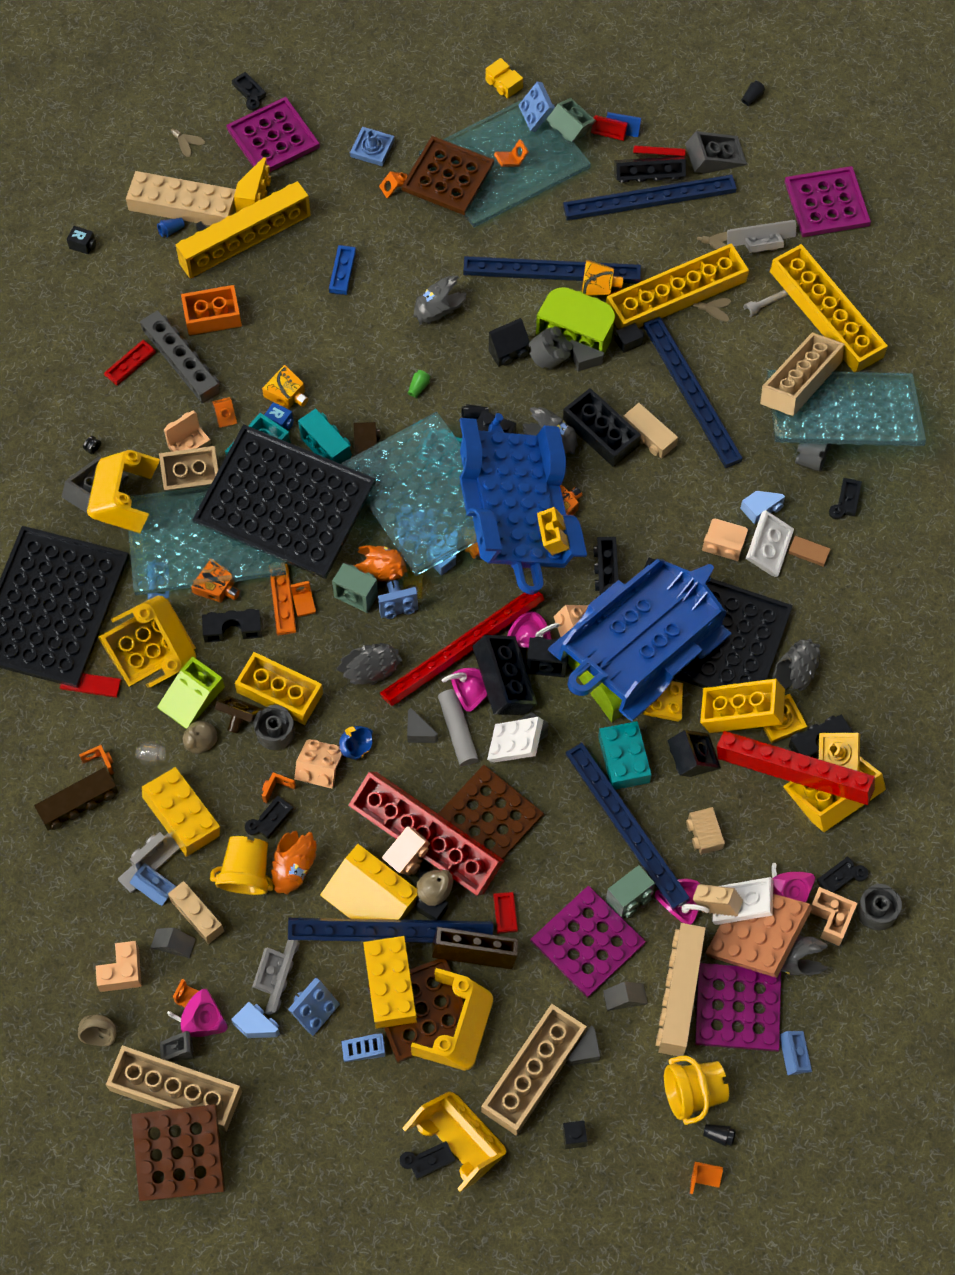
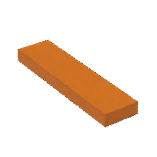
(283, 603)

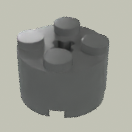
(550, 348)
(812, 455)
(274, 727)
(889, 904)

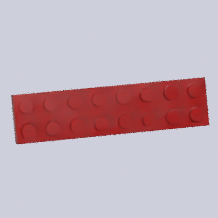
(449, 846)

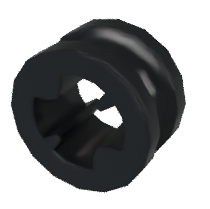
(91, 444)

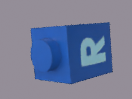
(280, 415)

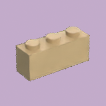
(652, 431)
(196, 912)

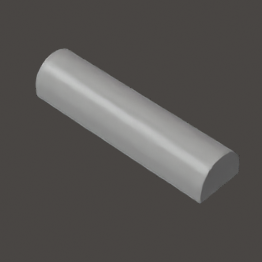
(457, 728)

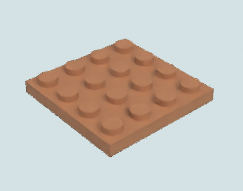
(764, 941)

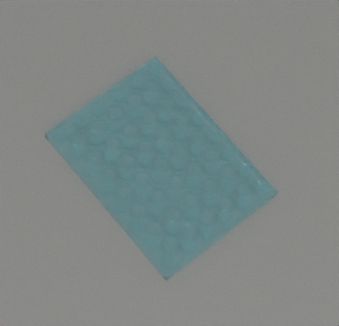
(546, 165)
(856, 411)
(419, 492)
(175, 550)

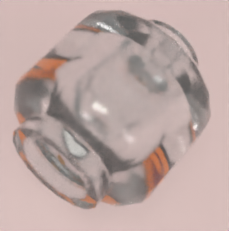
(151, 752)

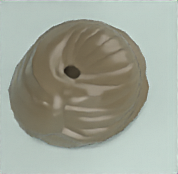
(199, 737)
(431, 890)
(95, 1025)

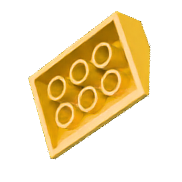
(137, 648)
(828, 809)
(369, 889)

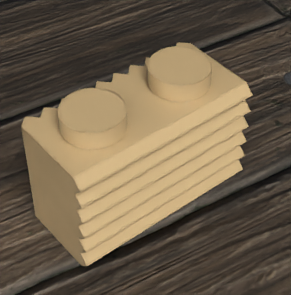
(705, 831)
(718, 899)

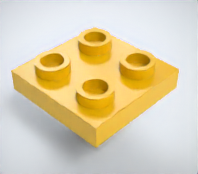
(669, 704)
(792, 722)
(840, 749)

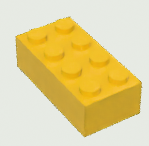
(278, 685)
(743, 706)
(180, 811)
(389, 982)

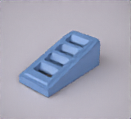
(364, 1055)

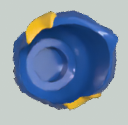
(355, 742)

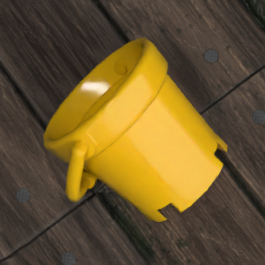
(244, 867)
(694, 1087)

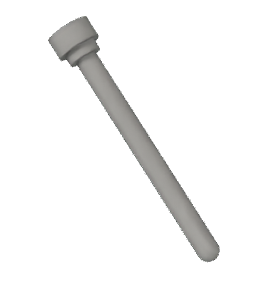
(754, 307)

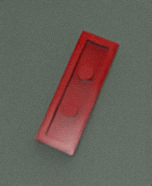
(659, 150)
(130, 362)
(96, 685)

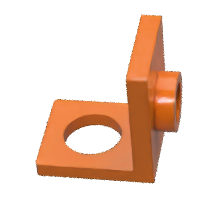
(512, 159)
(396, 180)
(224, 412)
(303, 599)
(98, 752)
(269, 785)
(183, 993)
(706, 1175)

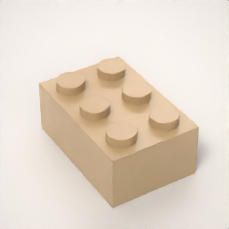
(189, 468)

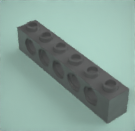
(162, 340)

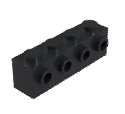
(649, 168)
(607, 563)

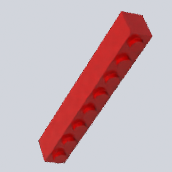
(796, 767)

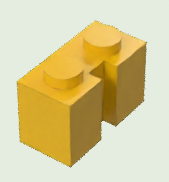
(503, 78)
(551, 527)

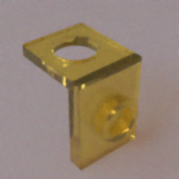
(411, 579)

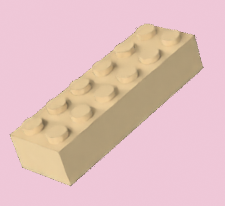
(180, 198)
(802, 374)
(681, 992)
(533, 1069)
(171, 1085)

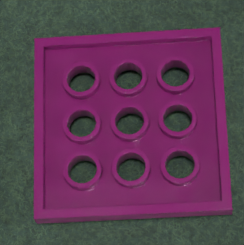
(276, 126)
(833, 193)
(587, 954)
(727, 1016)

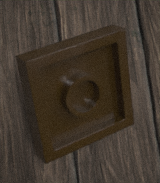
(239, 710)

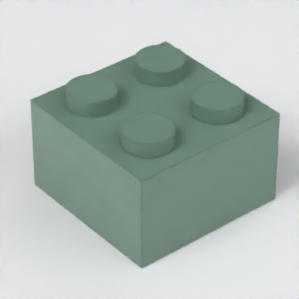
(570, 120)
(355, 587)
(630, 892)

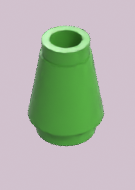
(418, 383)

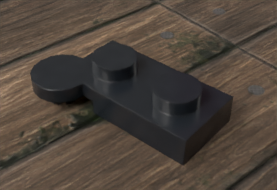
(249, 90)
(847, 500)
(270, 818)
(841, 875)
(428, 1161)

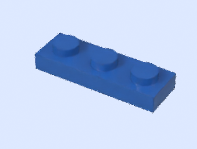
(342, 270)

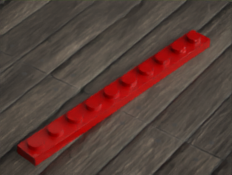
(459, 648)

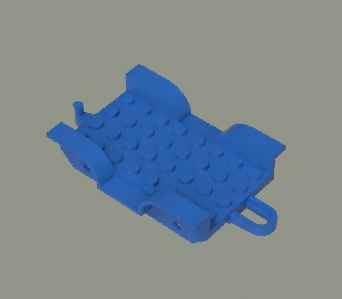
(503, 489)
(644, 634)

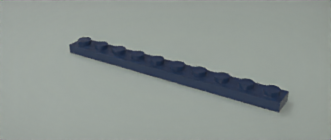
(649, 197)
(542, 269)
(692, 392)
(628, 827)
(375, 929)

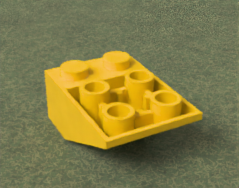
(253, 185)

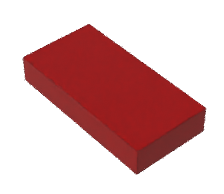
(609, 127)
(505, 912)

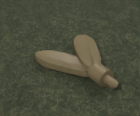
(184, 139)
(715, 241)
(713, 308)

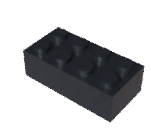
(601, 427)
(504, 675)

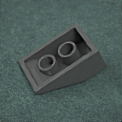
(714, 152)
(79, 486)

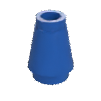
(170, 226)

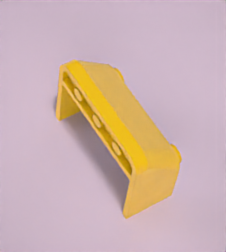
(106, 501)
(169, 626)
(464, 1046)
(464, 1133)

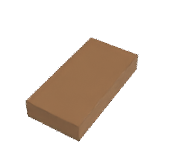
(809, 551)

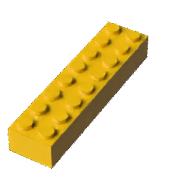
(243, 229)
(678, 287)
(828, 307)

